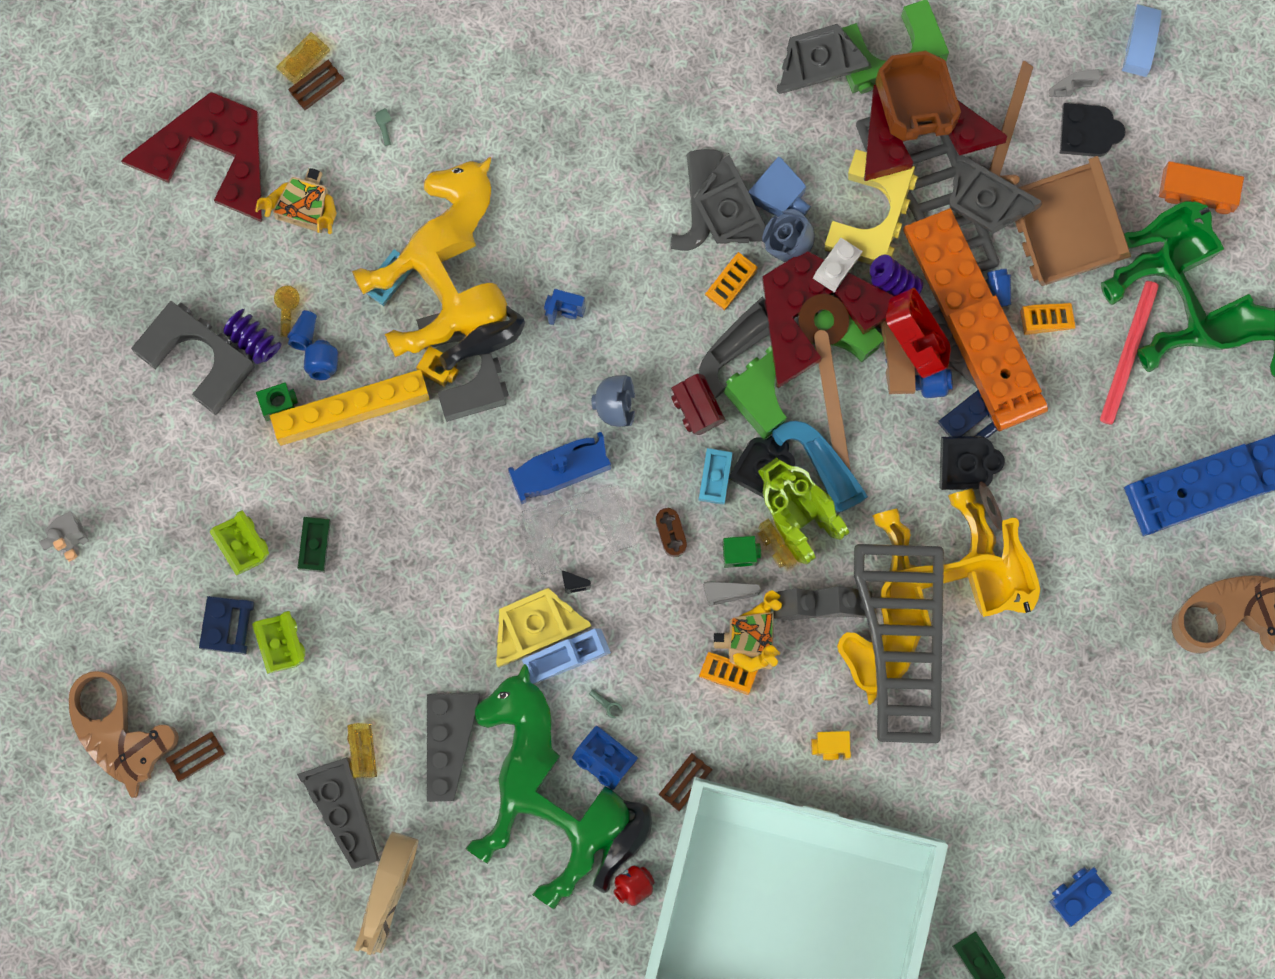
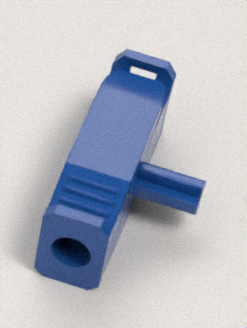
(560, 468)

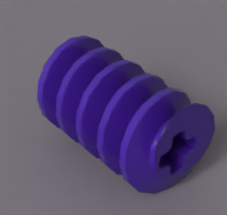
(892, 276)
(249, 338)

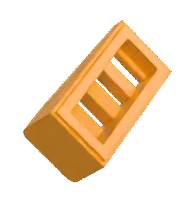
(739, 286)
(1027, 322)
(745, 689)

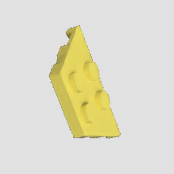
(534, 625)

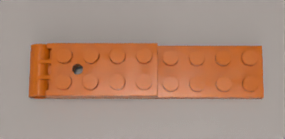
(976, 320)

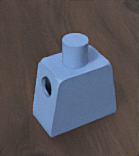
(779, 190)

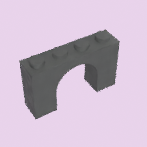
(176, 326)
(479, 394)

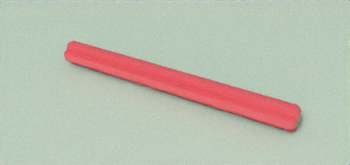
(1129, 352)

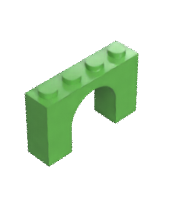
(923, 34)

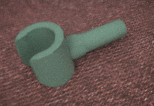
(383, 117)
(605, 703)

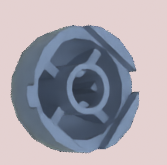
(788, 235)
(614, 401)

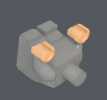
(64, 535)

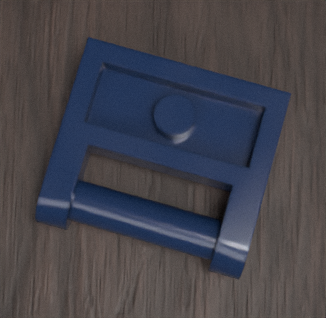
(966, 416)
(218, 622)

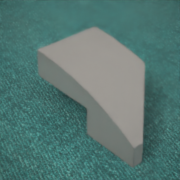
(1066, 86)

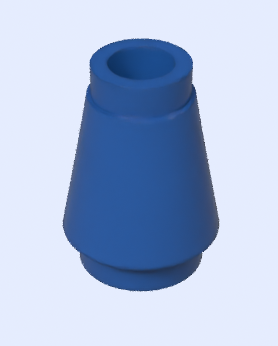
(1000, 285)
(302, 331)

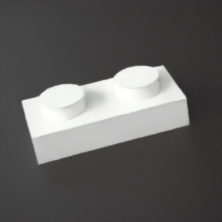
(837, 264)

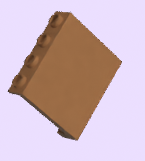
(1074, 225)

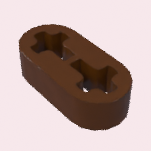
(677, 530)

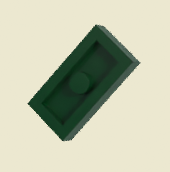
(314, 544)
(977, 958)

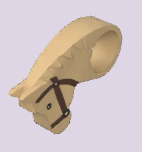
(386, 892)

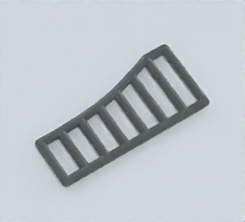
(918, 210)
(876, 630)

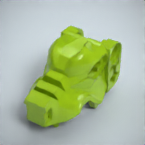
(796, 502)

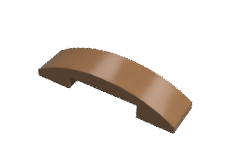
(900, 369)

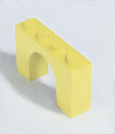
(876, 240)

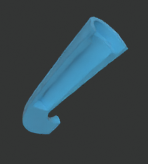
(832, 471)

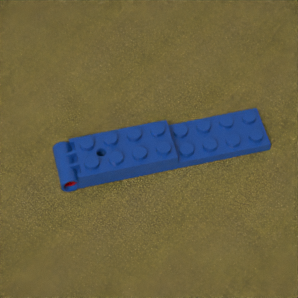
(1206, 486)

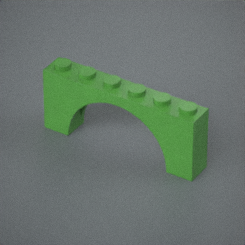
(755, 391)

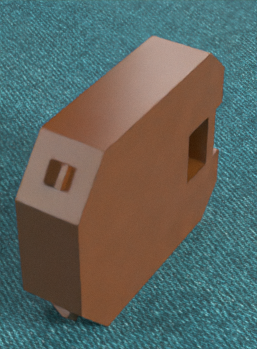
(917, 90)

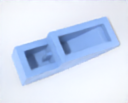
(1142, 41)
(567, 655)

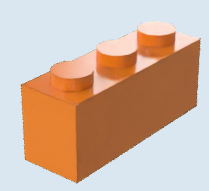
(1201, 185)

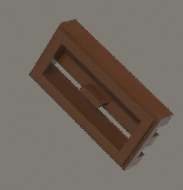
(309, 78)
(699, 764)
(175, 768)

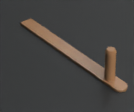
(1010, 122)
(831, 396)

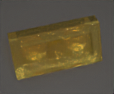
(303, 58)
(782, 554)
(361, 750)

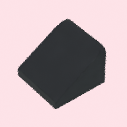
(575, 583)

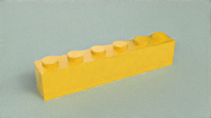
(349, 407)

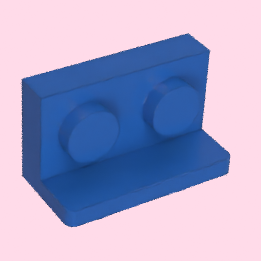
(565, 302)
(604, 757)
(1080, 896)

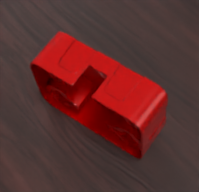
(918, 333)

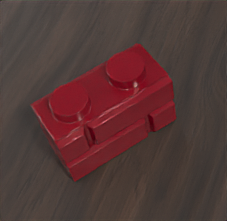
(697, 404)

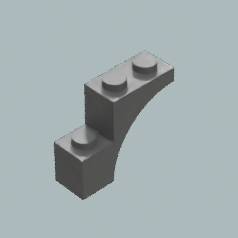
(821, 603)

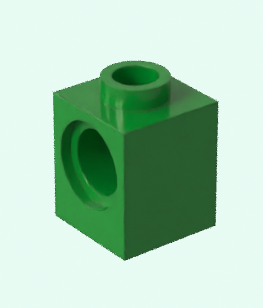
(267, 395)
(740, 551)

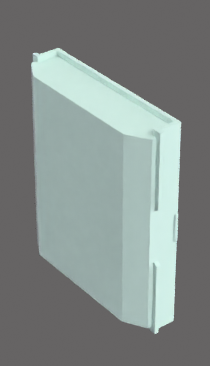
(792, 893)

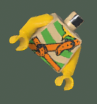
(301, 203)
(752, 636)

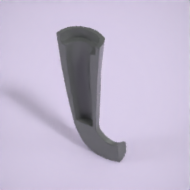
(700, 166)
(740, 336)

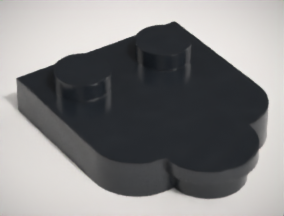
(1089, 130)
(756, 456)
(967, 462)

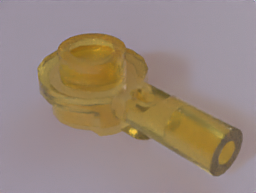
(286, 300)

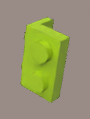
(240, 543)
(279, 642)

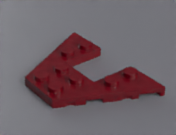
(219, 125)
(889, 155)
(786, 292)

